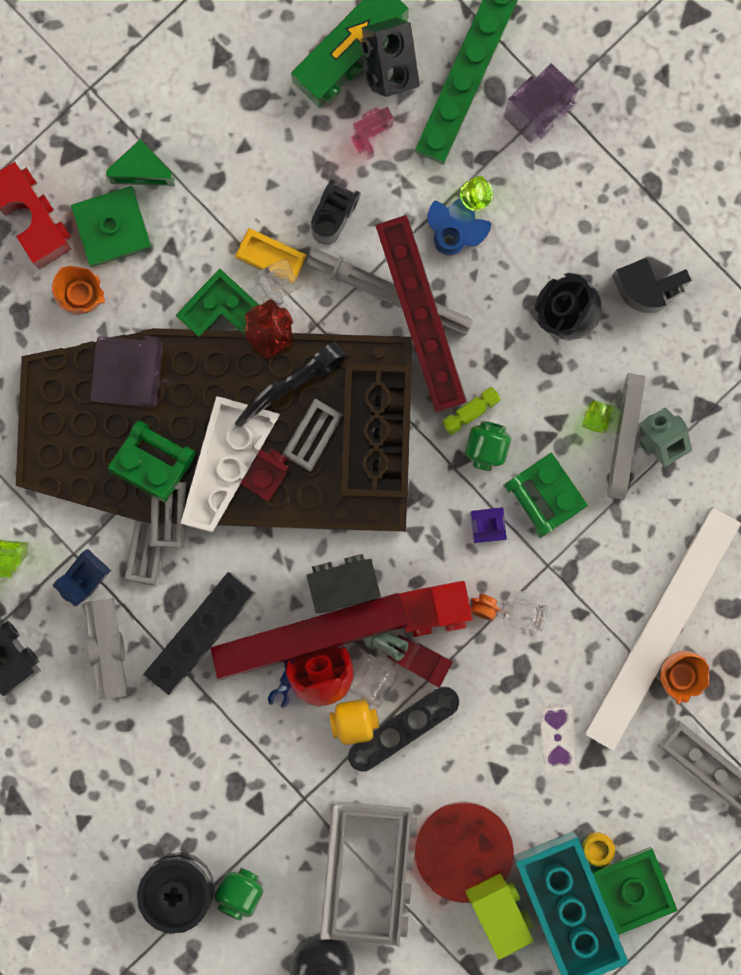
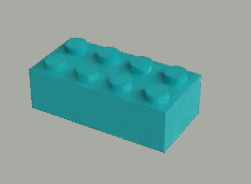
(570, 907)

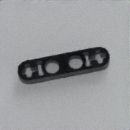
(406, 732)

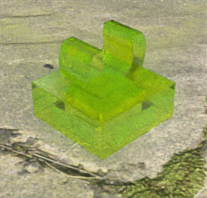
(11, 554)

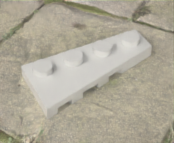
(224, 461)

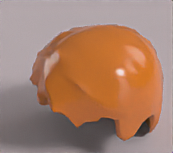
(77, 290)
(684, 675)

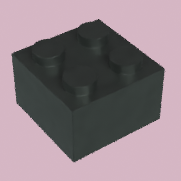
(343, 584)

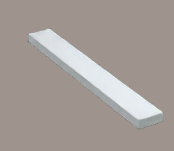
(662, 628)

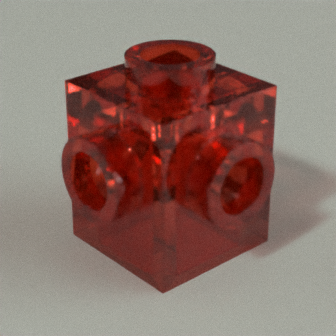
(269, 328)

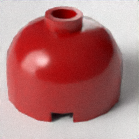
(321, 676)

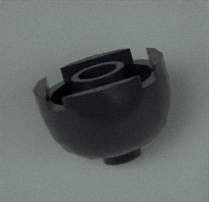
(568, 307)
(322, 957)

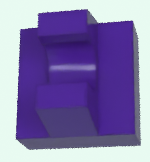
(488, 525)

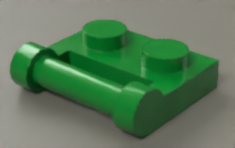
(146, 470)
(555, 490)

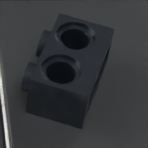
(397, 55)

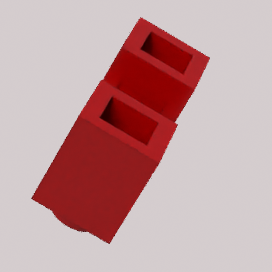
(44, 238)

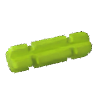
(471, 410)

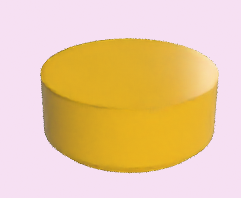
(598, 849)

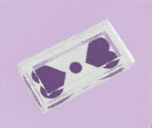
(558, 738)

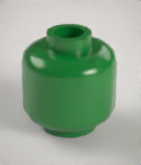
(488, 445)
(238, 894)

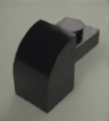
(642, 291)

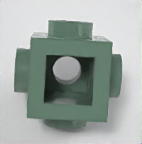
(665, 437)

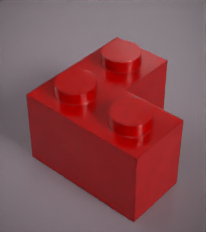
(436, 606)

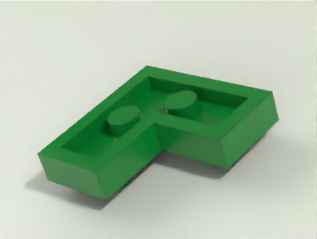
(215, 299)

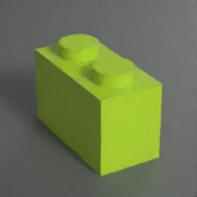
(499, 915)

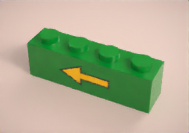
(340, 53)

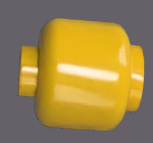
(353, 722)

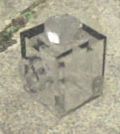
(374, 679)

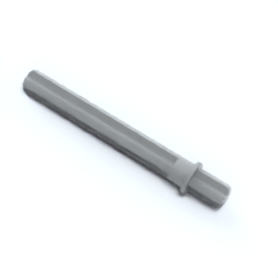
(378, 287)

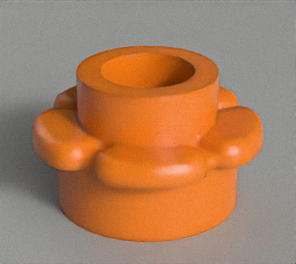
(484, 607)

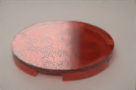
(462, 848)

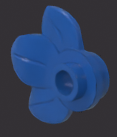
(458, 222)

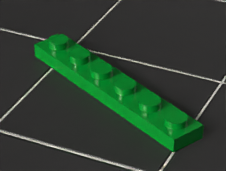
(464, 79)

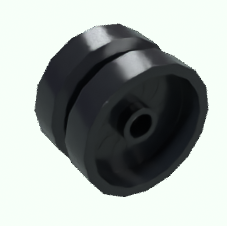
(172, 912)

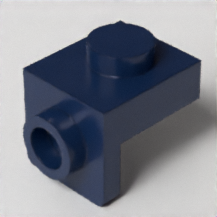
(82, 578)

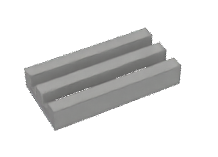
(302, 427)
(155, 508)
(145, 557)

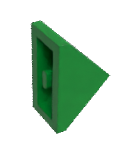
(139, 167)

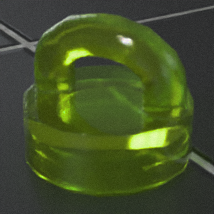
(476, 193)

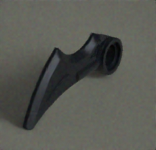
(322, 362)

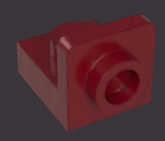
(266, 474)

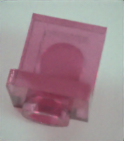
(372, 124)

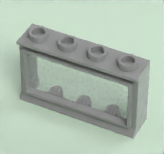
(367, 873)

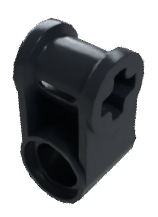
(335, 206)

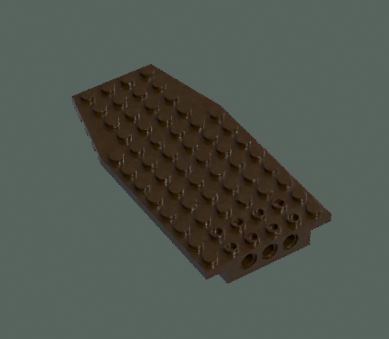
(353, 486)

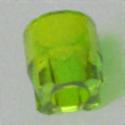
(597, 417)

